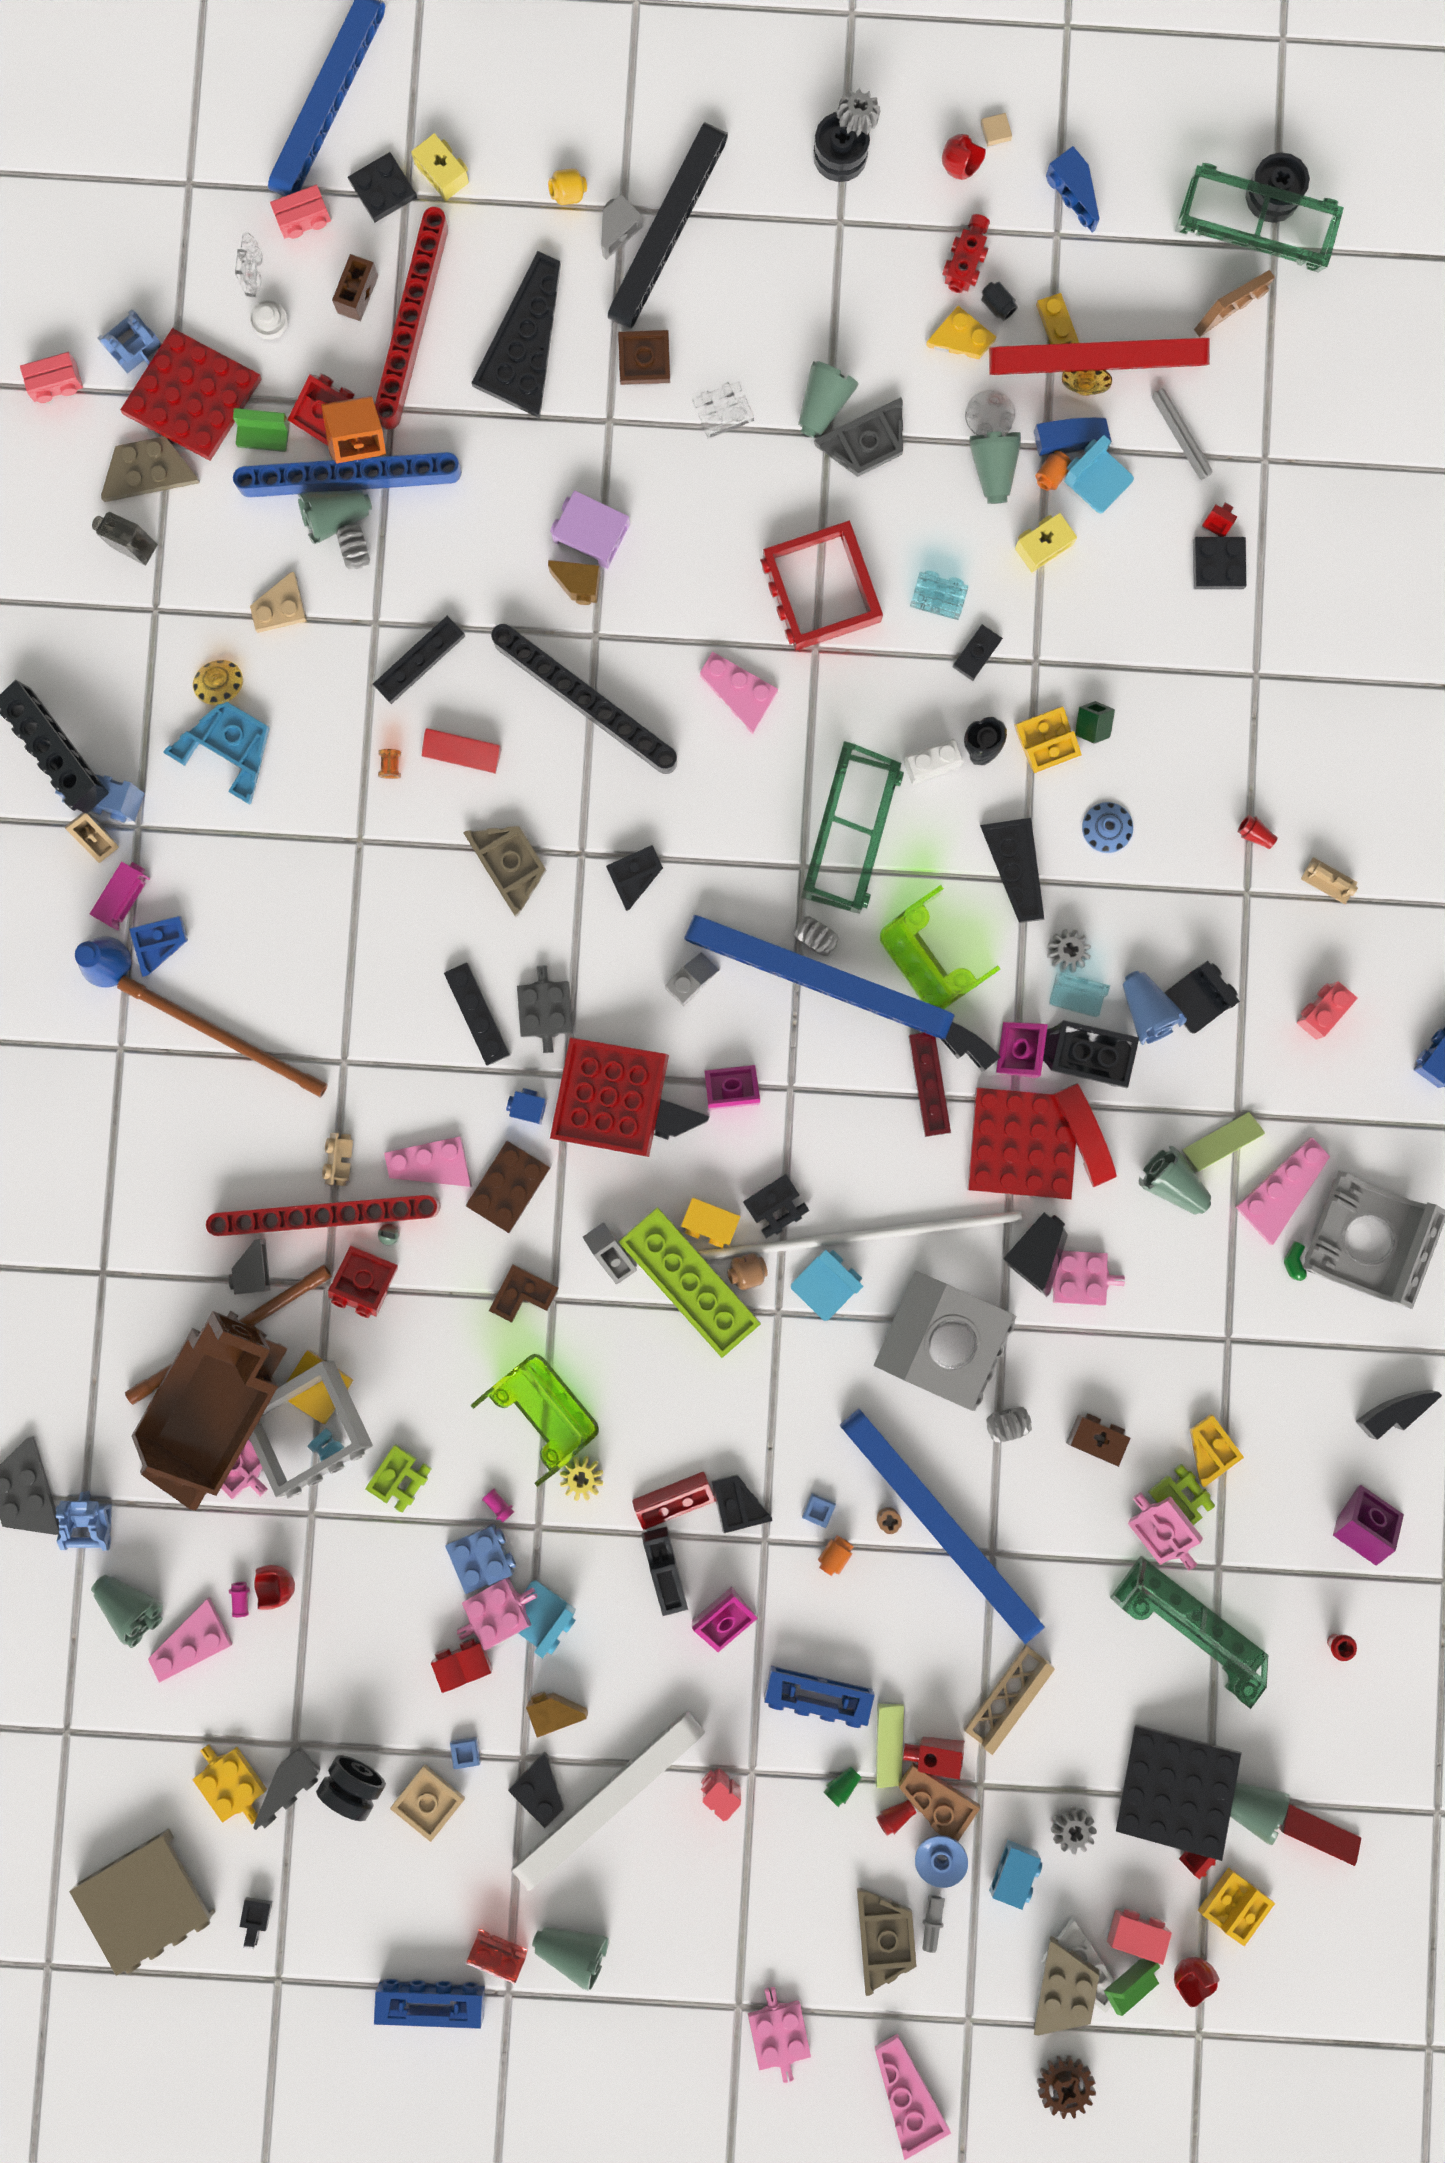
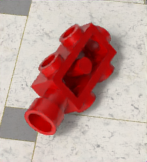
(967, 256)

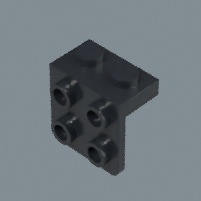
(1202, 996)

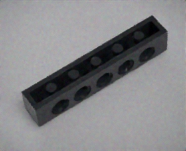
(51, 747)

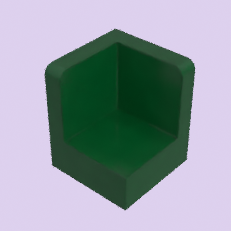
(1094, 722)

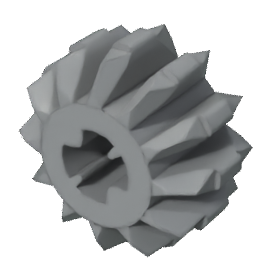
(858, 112)
(353, 546)
(816, 936)
(1064, 958)
(1009, 1424)
(1077, 1839)

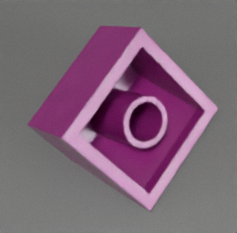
(1369, 1526)

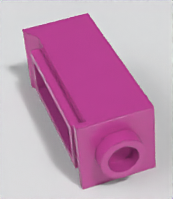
(119, 894)

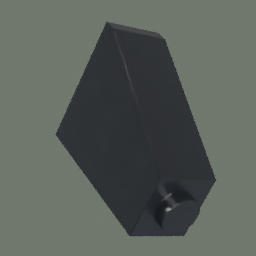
(1039, 1253)

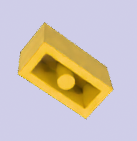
(710, 1222)

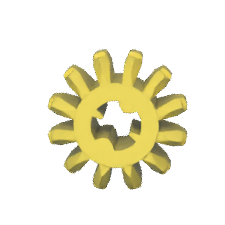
(589, 1474)

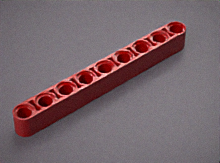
(411, 306)
(1099, 356)
(311, 1219)

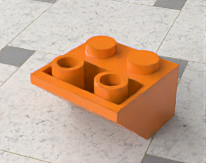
(353, 429)

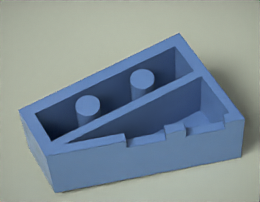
(121, 802)

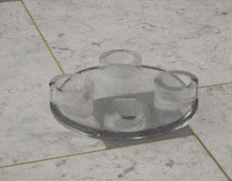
(990, 413)

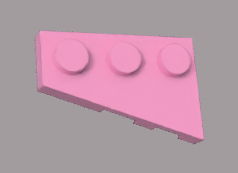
(740, 690)
(432, 1162)

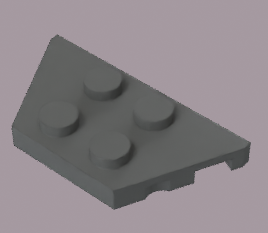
(866, 440)
(25, 1492)

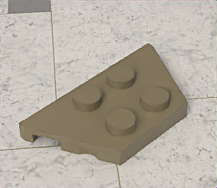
(145, 469)
(509, 863)
(885, 1939)
(1066, 1991)

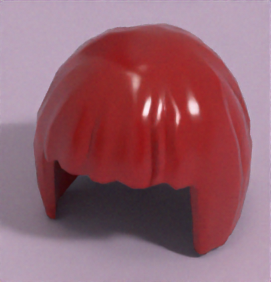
(962, 157)
(273, 1586)
(1195, 1980)

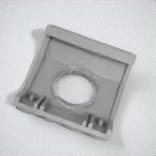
(1374, 1240)
(945, 1341)

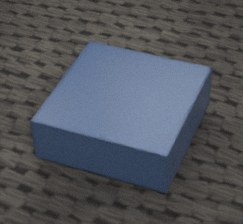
(818, 1510)
(465, 1753)

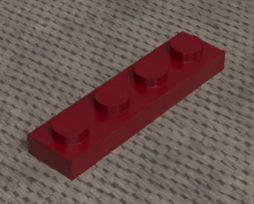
(929, 1084)

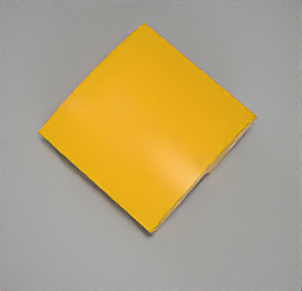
(1047, 739)
(316, 1399)
(1236, 1906)

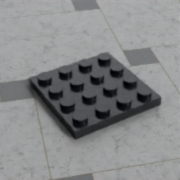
(1178, 1792)

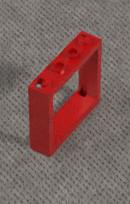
(874, 613)

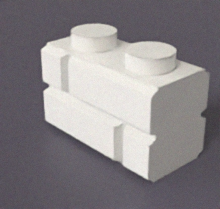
(933, 761)

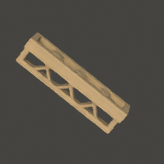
(1017, 1706)

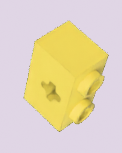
(440, 167)
(1038, 554)

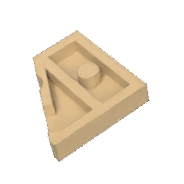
(279, 606)

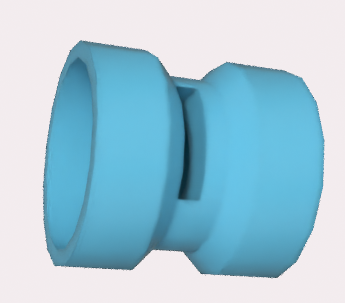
(320, 1440)

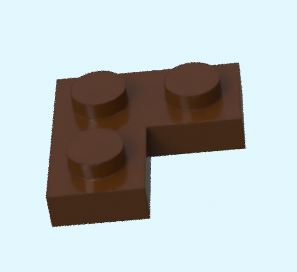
(522, 1286)

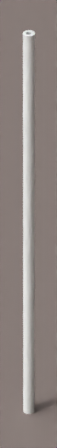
(861, 1235)

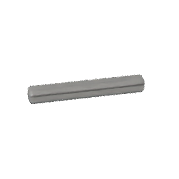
(1182, 434)

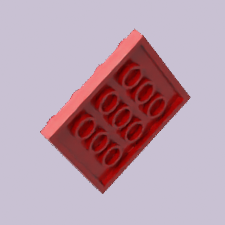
(190, 394)
(609, 1097)
(1020, 1145)

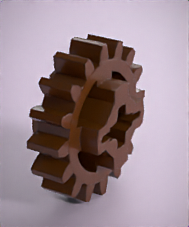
(1069, 2098)

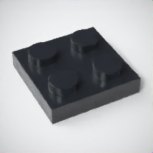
(382, 187)
(1219, 562)

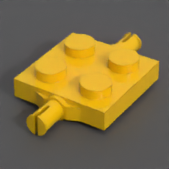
(229, 1784)

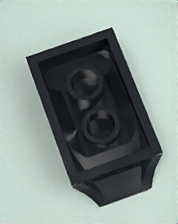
(1090, 1053)

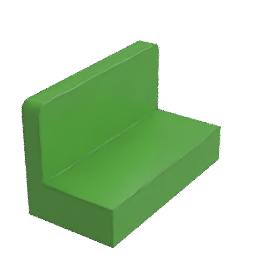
(261, 430)
(1132, 1986)

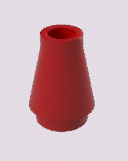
(1256, 832)
(1342, 1647)
(895, 1817)

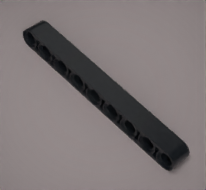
(667, 225)
(575, 690)

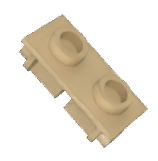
(1329, 881)
(336, 1150)

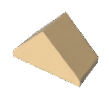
(92, 836)

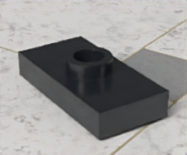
(977, 652)

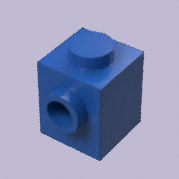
(527, 1106)

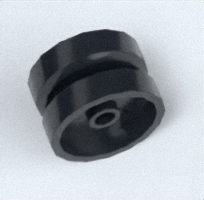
(839, 154)
(1282, 172)
(350, 1788)

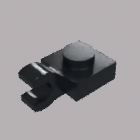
(255, 1918)

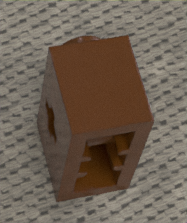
(355, 287)
(1109, 1450)

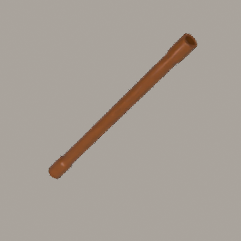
(140, 992)
(308, 1283)

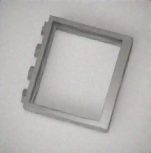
(329, 1374)

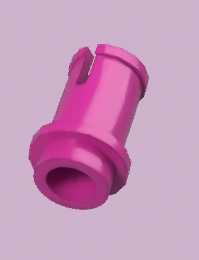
(498, 1505)
(239, 1595)

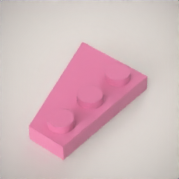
(191, 1643)

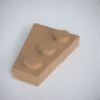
(1234, 301)
(940, 1803)

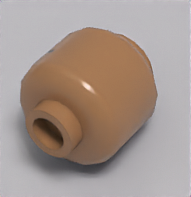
(747, 1271)

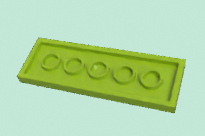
(689, 1282)

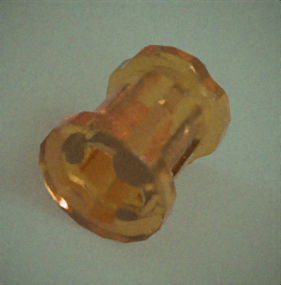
(389, 763)

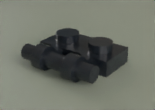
(772, 1198)

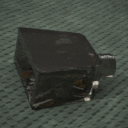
(120, 532)

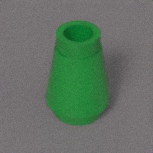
(842, 1786)

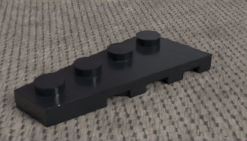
(1016, 861)

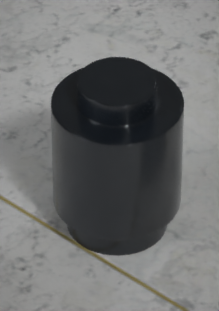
(999, 300)

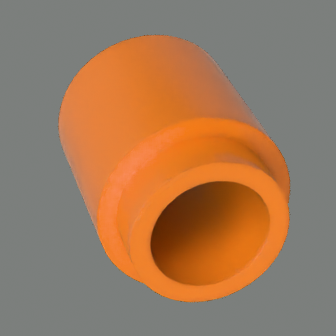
(1053, 471)
(835, 1555)

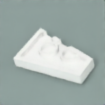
(1073, 1938)

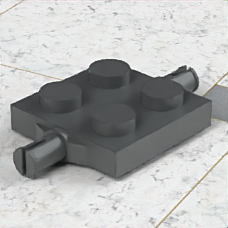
(544, 1009)

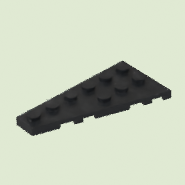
(519, 353)

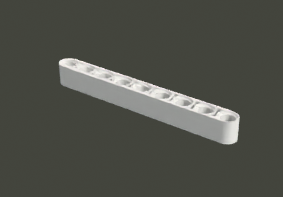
(608, 1800)

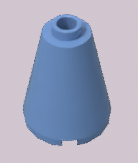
(1150, 1008)

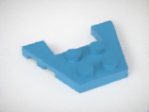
(233, 737)

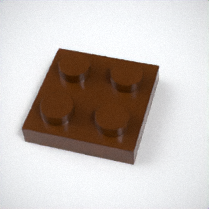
(644, 357)

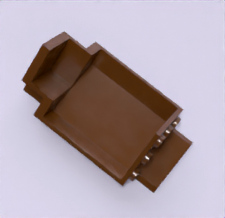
(207, 1408)

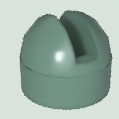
(391, 1229)

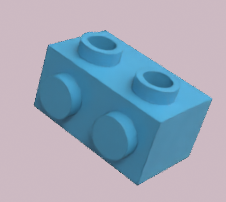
(1015, 1875)

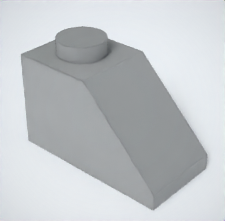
(619, 224)
(691, 979)
(609, 1253)

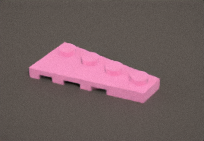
(1279, 1195)
(912, 2105)

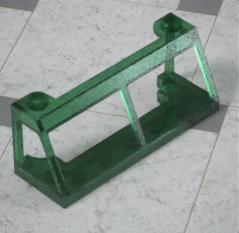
(1315, 261)
(894, 779)
(1150, 1591)

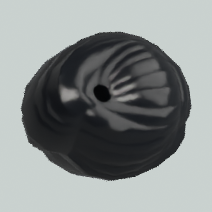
(985, 740)

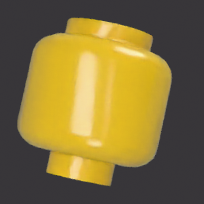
(567, 186)

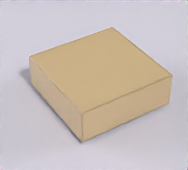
(996, 129)

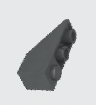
(291, 1776)

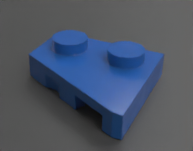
(157, 942)

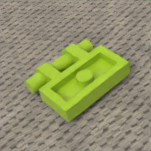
(390, 1475)
(1168, 1488)

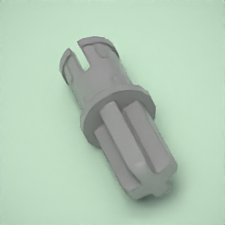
(933, 1923)

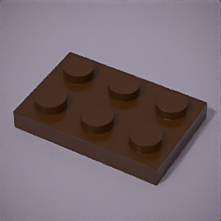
(508, 1186)

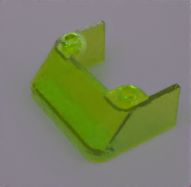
(919, 964)
(549, 1408)

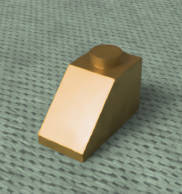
(577, 580)
(553, 1713)

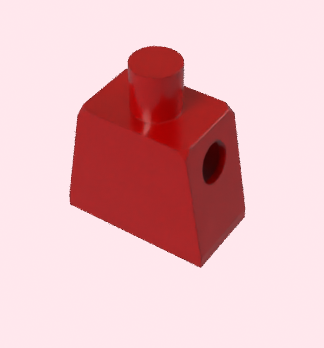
(947, 1759)

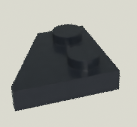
(634, 874)
(737, 1505)
(538, 1791)

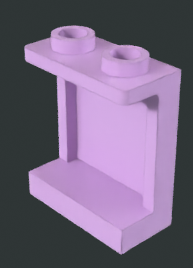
(590, 528)

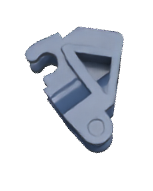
(136, 348)
(84, 1514)

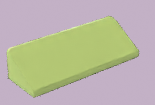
(1223, 1142)
(889, 1745)

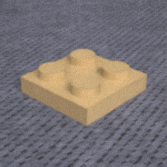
(427, 1803)

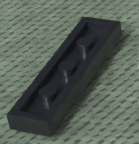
(419, 659)
(477, 1014)

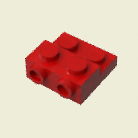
(307, 410)
(362, 1282)

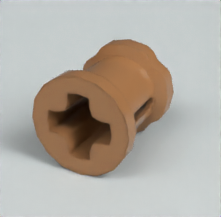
(882, 1515)

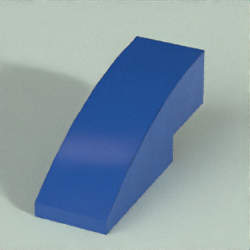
(1069, 434)

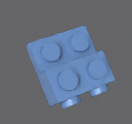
(481, 1558)

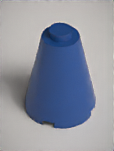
(103, 961)

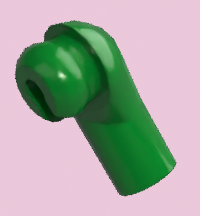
(1293, 1263)

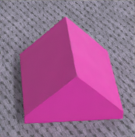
(1022, 1049)
(732, 1087)
(723, 1620)

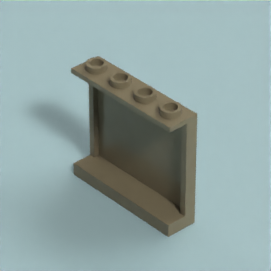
(141, 1904)

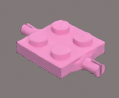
(1083, 1279)
(245, 1474)
(1165, 1530)
(496, 1613)
(779, 2035)

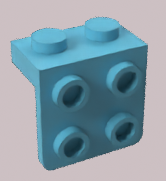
(1098, 476)
(826, 1284)
(548, 1618)

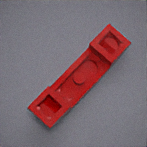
(1086, 1134)

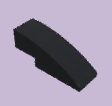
(962, 1041)
(1397, 1412)
(664, 1571)

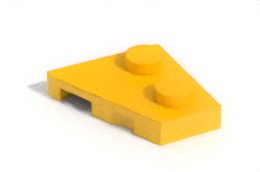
(962, 335)
(1212, 1450)

